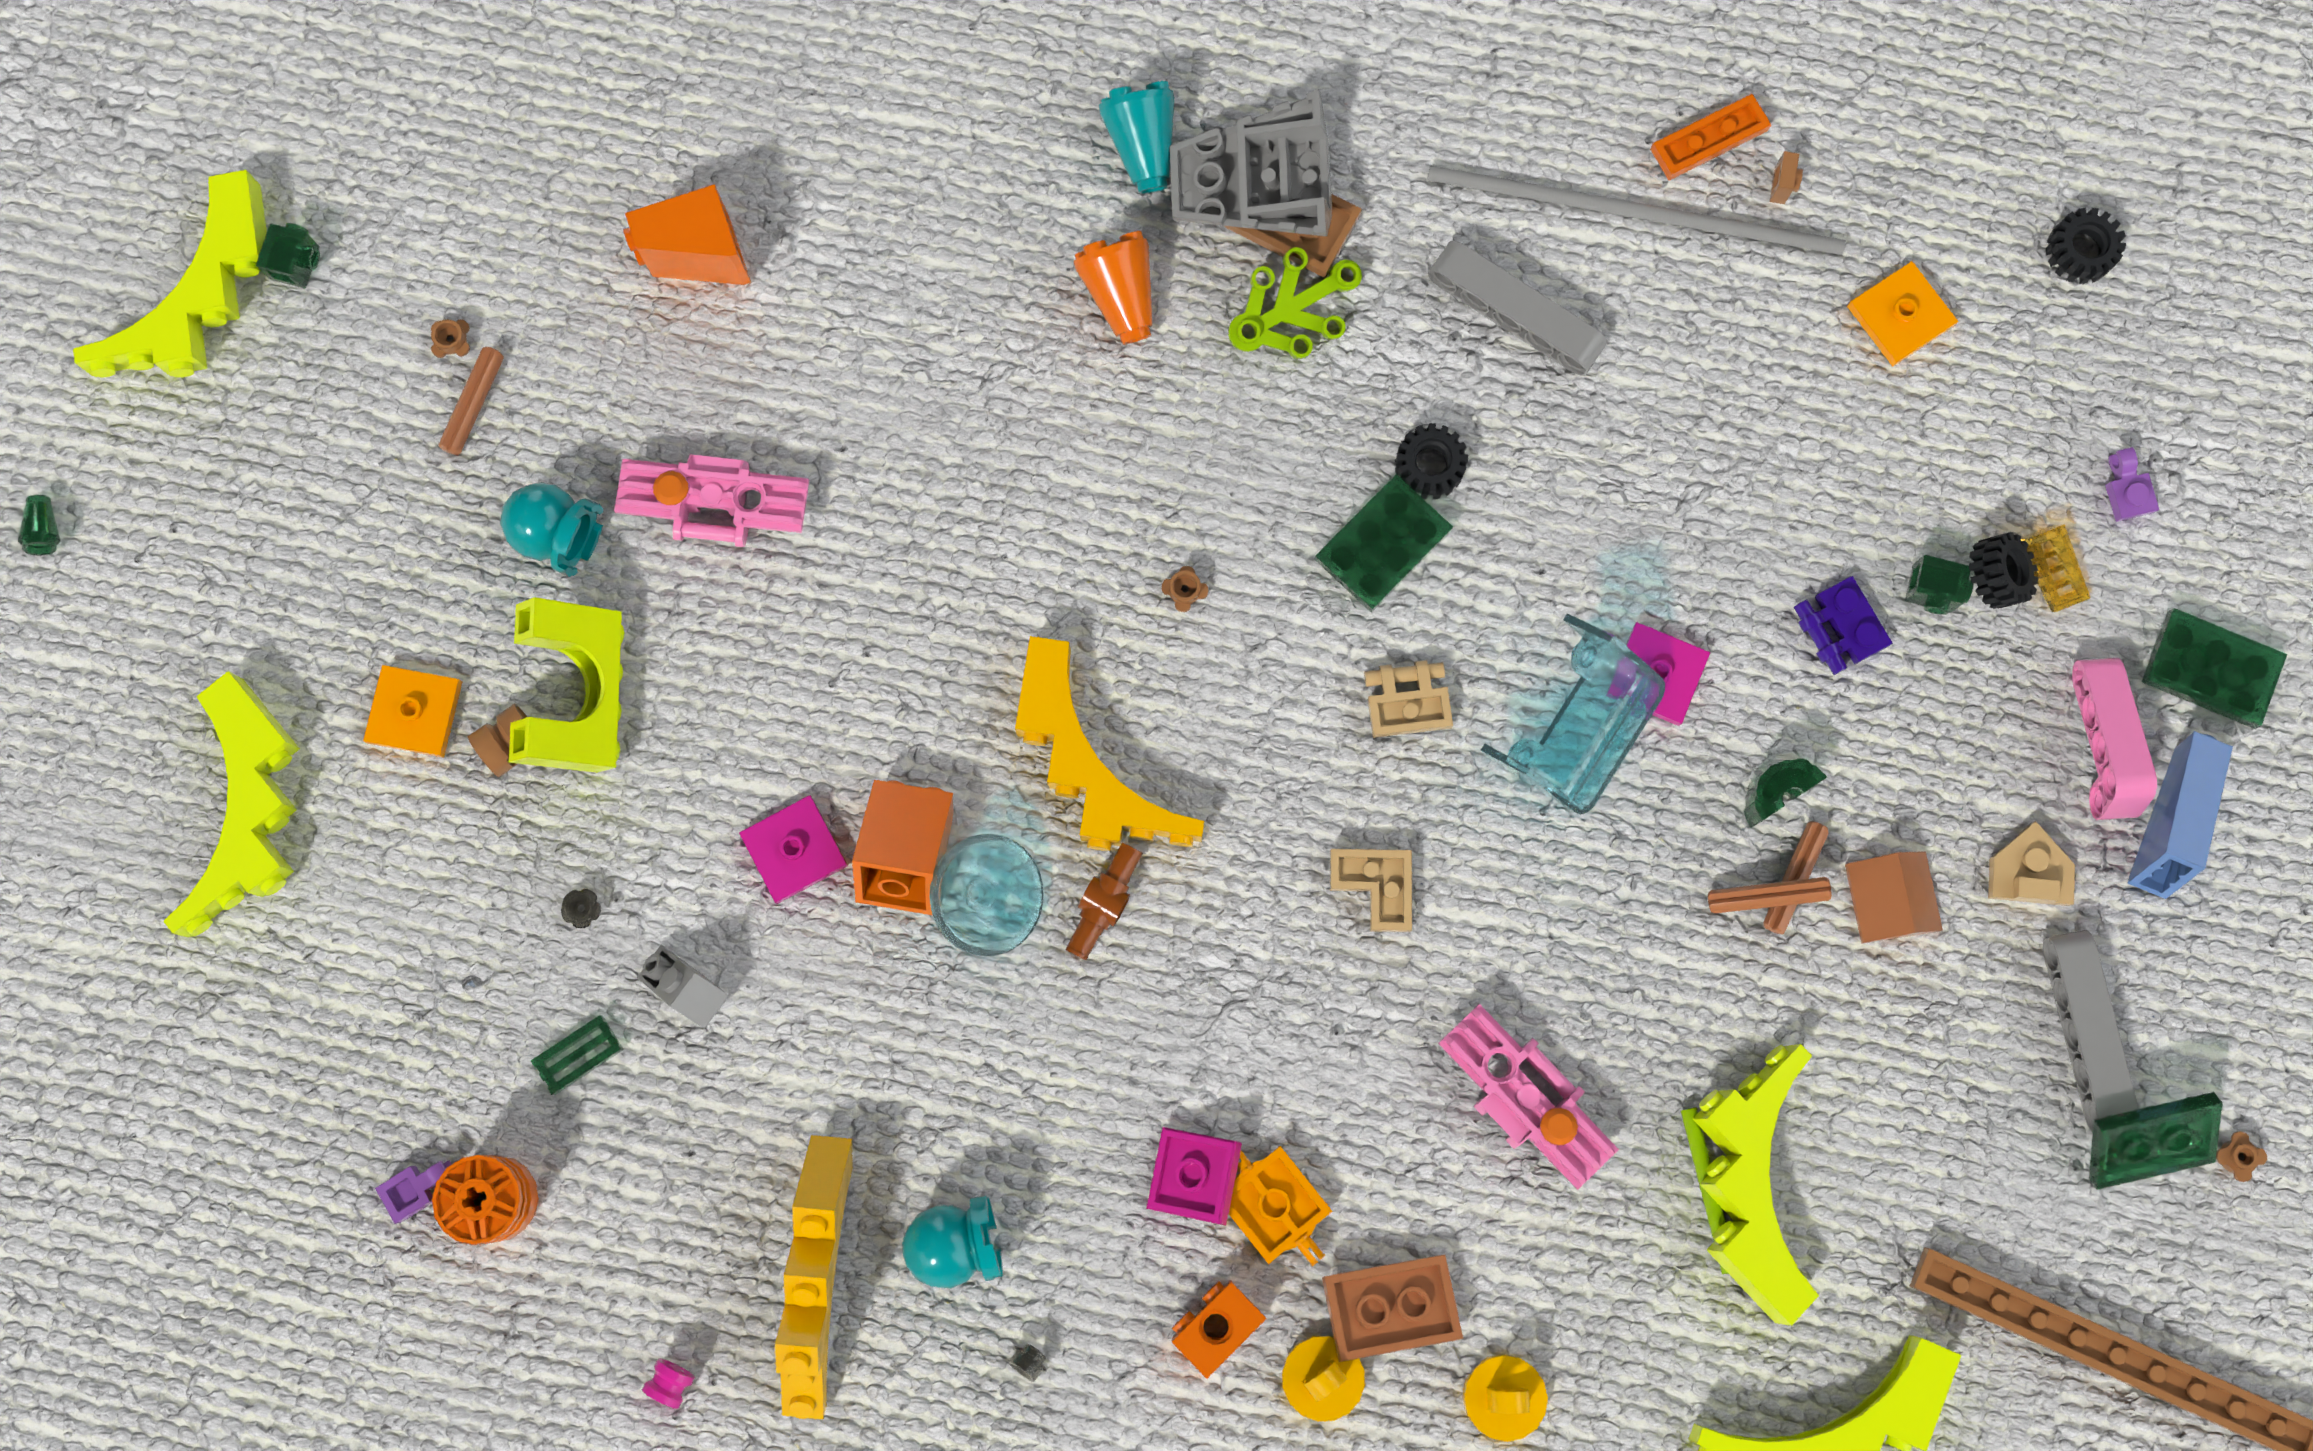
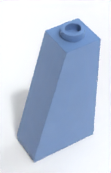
(2183, 817)

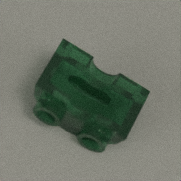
(1781, 779)

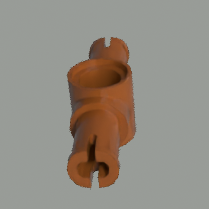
(1104, 901)

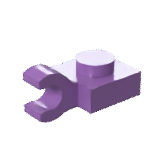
(2130, 493)
(410, 1191)

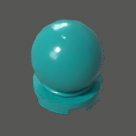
(548, 524)
(951, 1244)

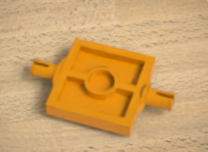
(1276, 1206)

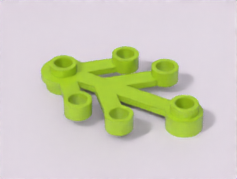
(1288, 308)

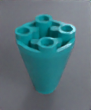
(1142, 132)

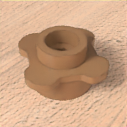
(442, 330)
(1185, 577)
(2229, 1152)

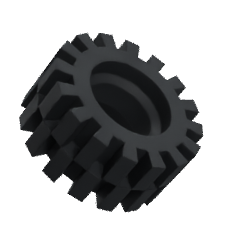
(2100, 231)
(1436, 439)
(2003, 570)

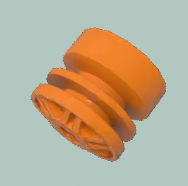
(505, 1212)

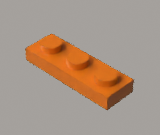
(1710, 137)

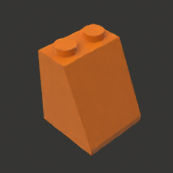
(687, 239)
(901, 845)

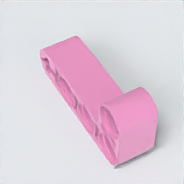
(2116, 740)

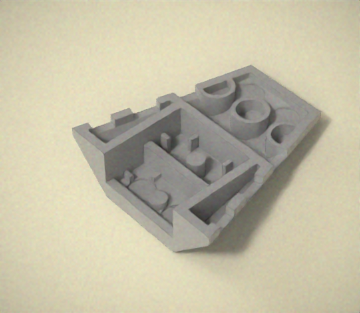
(1258, 172)

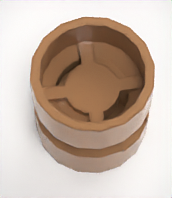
(493, 741)

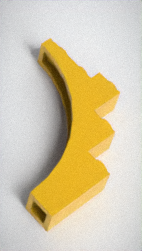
(1074, 768)
(810, 1275)

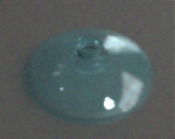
(1007, 900)

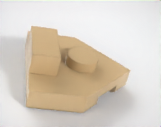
(2032, 870)

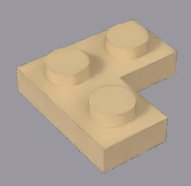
(1387, 878)

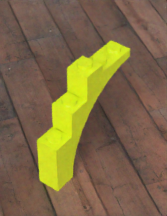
(203, 297)
(256, 806)
(1740, 1183)
(1901, 1407)

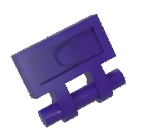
(1852, 621)

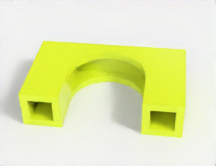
(594, 643)

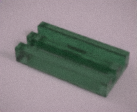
(547, 1074)

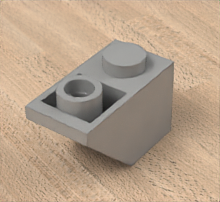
(682, 986)

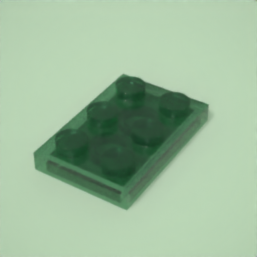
(1383, 543)
(2214, 668)
(2155, 1140)

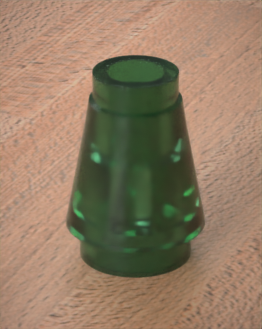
(38, 527)

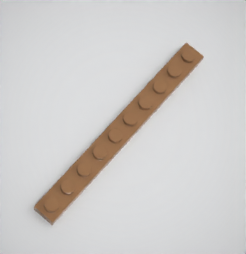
(2112, 1353)

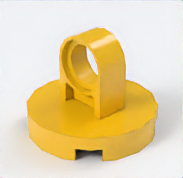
(1319, 1383)
(1505, 1398)

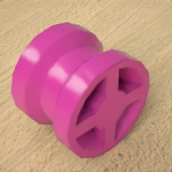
(668, 1383)

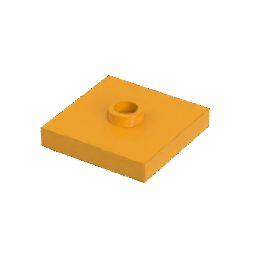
(1902, 313)
(412, 711)

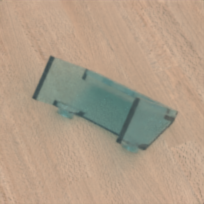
(1593, 725)

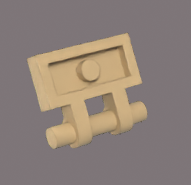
(1410, 710)

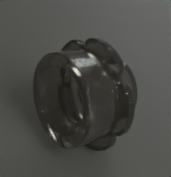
(570, 908)
(1028, 1362)

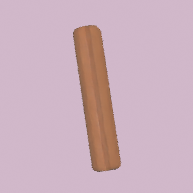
(471, 401)
(1798, 869)
(1769, 895)

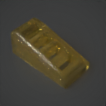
(2063, 549)

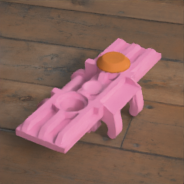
(714, 483)
(1519, 1107)

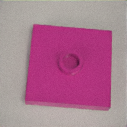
(1675, 662)
(793, 849)
(1194, 1176)

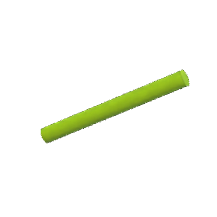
(1701, 1162)

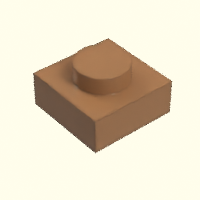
(1786, 178)

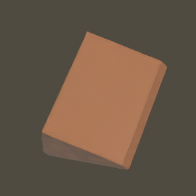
(1893, 896)

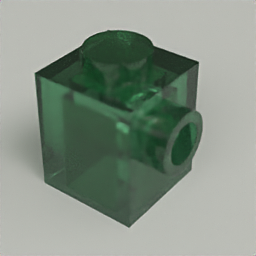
(288, 255)
(1939, 585)

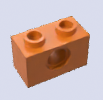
(1209, 1352)

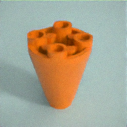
(1120, 284)

